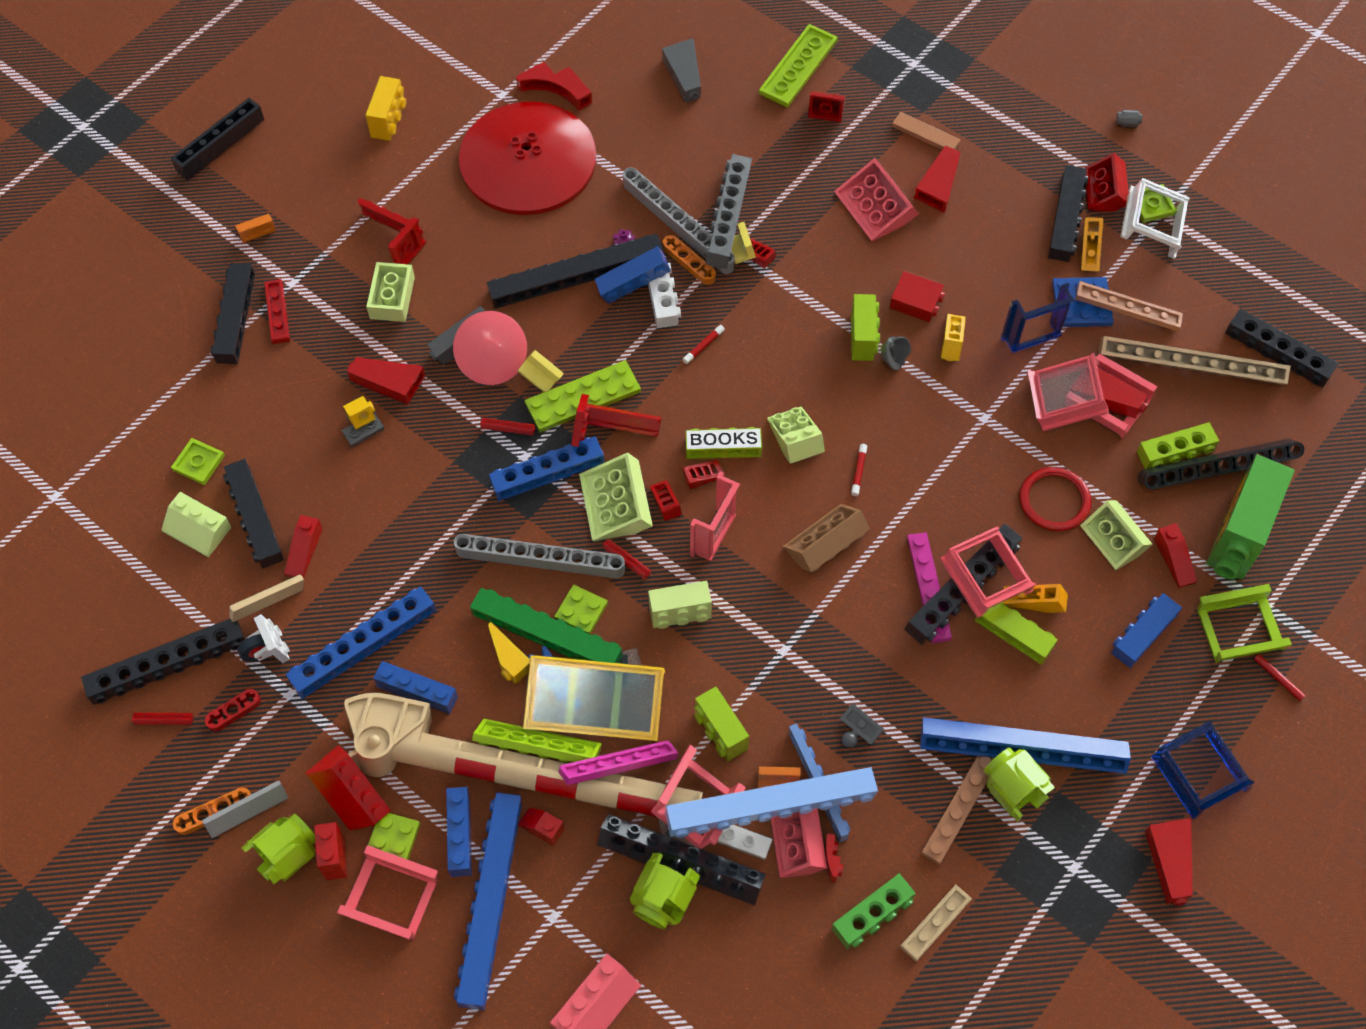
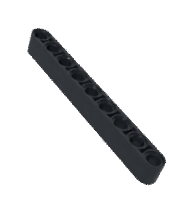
(1212, 462)

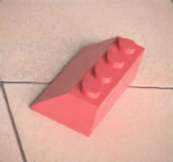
(799, 844)
(598, 998)

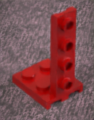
(407, 242)
(613, 419)

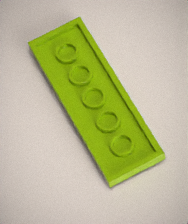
(798, 65)
(603, 388)
(535, 741)

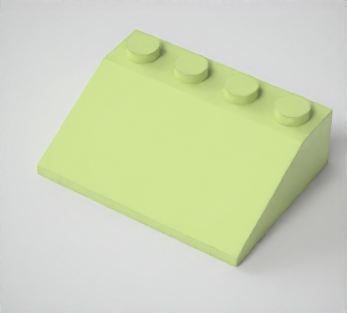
(615, 498)

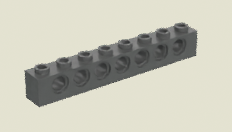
(728, 212)

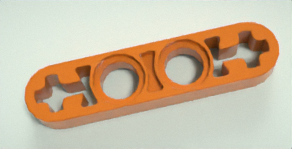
(691, 258)
(210, 807)

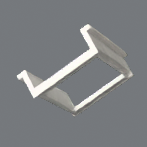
(1133, 210)

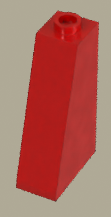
(938, 181)
(388, 378)
(1121, 396)
(1172, 857)

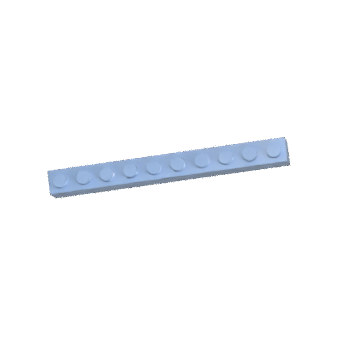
(770, 802)

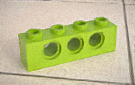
(1202, 434)

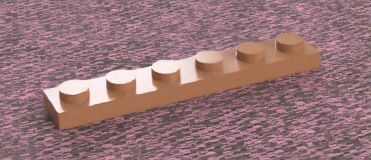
(1128, 306)
(957, 811)

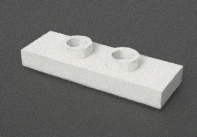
(745, 841)

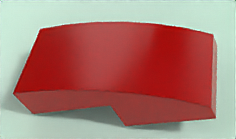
(833, 862)

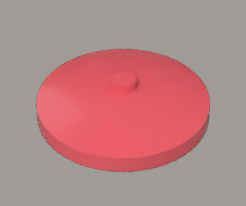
(490, 347)

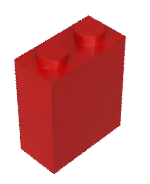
(917, 296)
(330, 851)

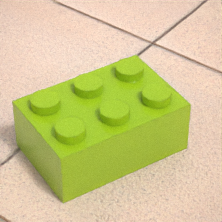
(864, 327)
(721, 724)

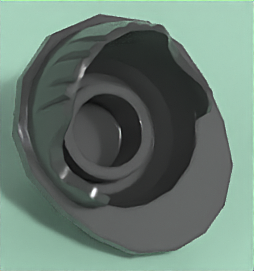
(895, 351)

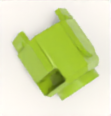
(1017, 780)
(283, 847)
(662, 893)

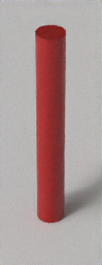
(1279, 677)

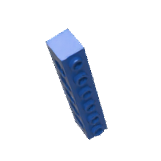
(541, 476)

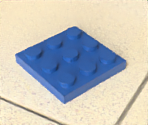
(1081, 313)

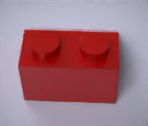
(826, 106)

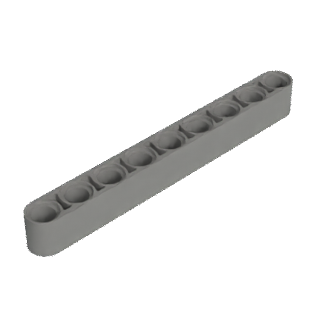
(670, 213)
(531, 550)

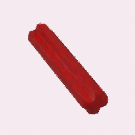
(507, 426)
(629, 560)
(147, 718)

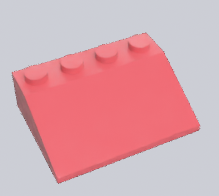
(876, 201)

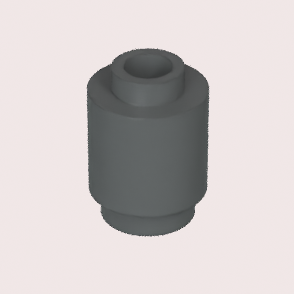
(1129, 118)

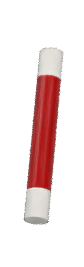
(703, 344)
(859, 470)

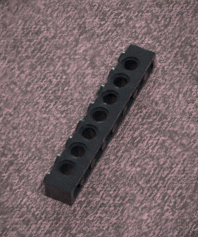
(920, 628)
(153, 658)
(714, 870)

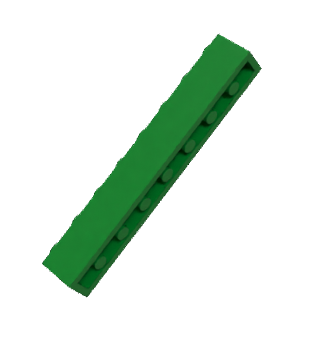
(543, 629)

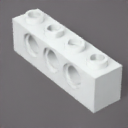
(664, 315)

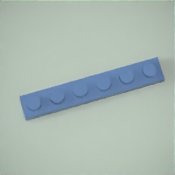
(807, 757)

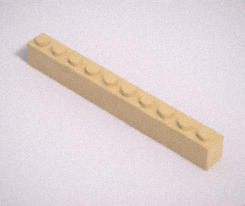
(1194, 360)

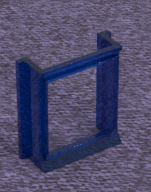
(1017, 318)
(1180, 784)

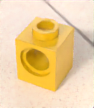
(360, 412)

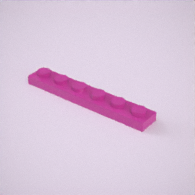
(926, 576)
(617, 762)

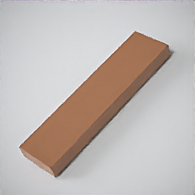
(925, 132)

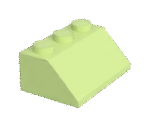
(195, 524)
(1116, 534)

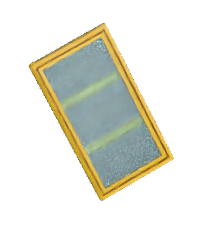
(593, 698)

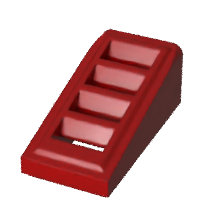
(770, 254)
(695, 469)
(669, 510)

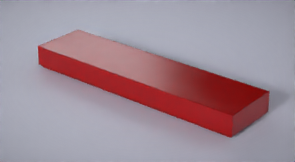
(277, 311)

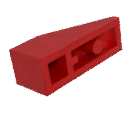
(303, 545)
(1176, 554)

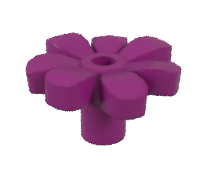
(623, 236)

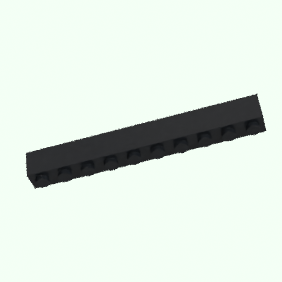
(566, 272)

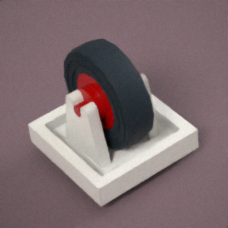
(264, 643)

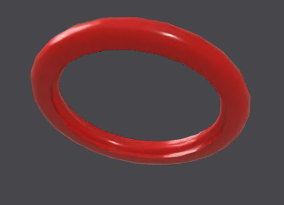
(1049, 525)

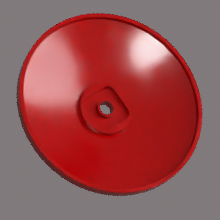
(533, 179)

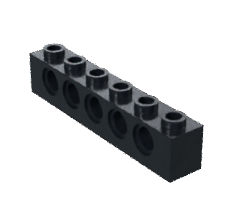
(1281, 348)

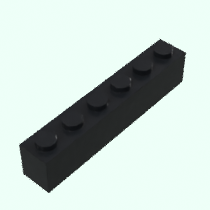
(217, 138)
(1067, 212)
(233, 313)
(253, 512)

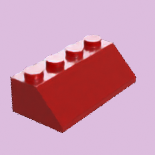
(347, 790)

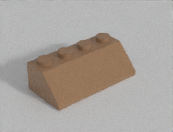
(827, 537)

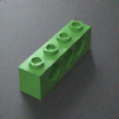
(897, 888)

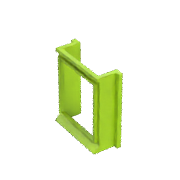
(1237, 598)

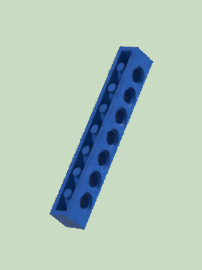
(358, 651)

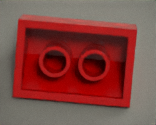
(1107, 184)

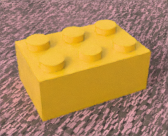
(385, 108)

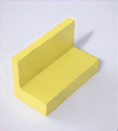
(742, 245)
(540, 371)

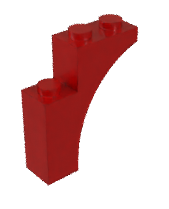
(563, 83)

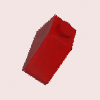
(542, 825)

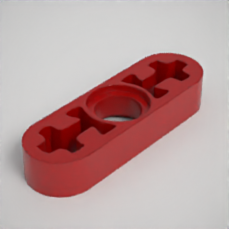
(243, 697)

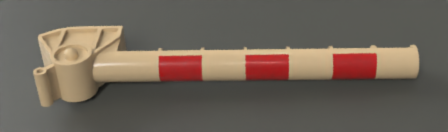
(397, 729)

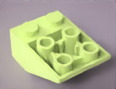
(796, 434)

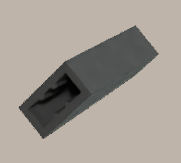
(682, 65)
(442, 346)

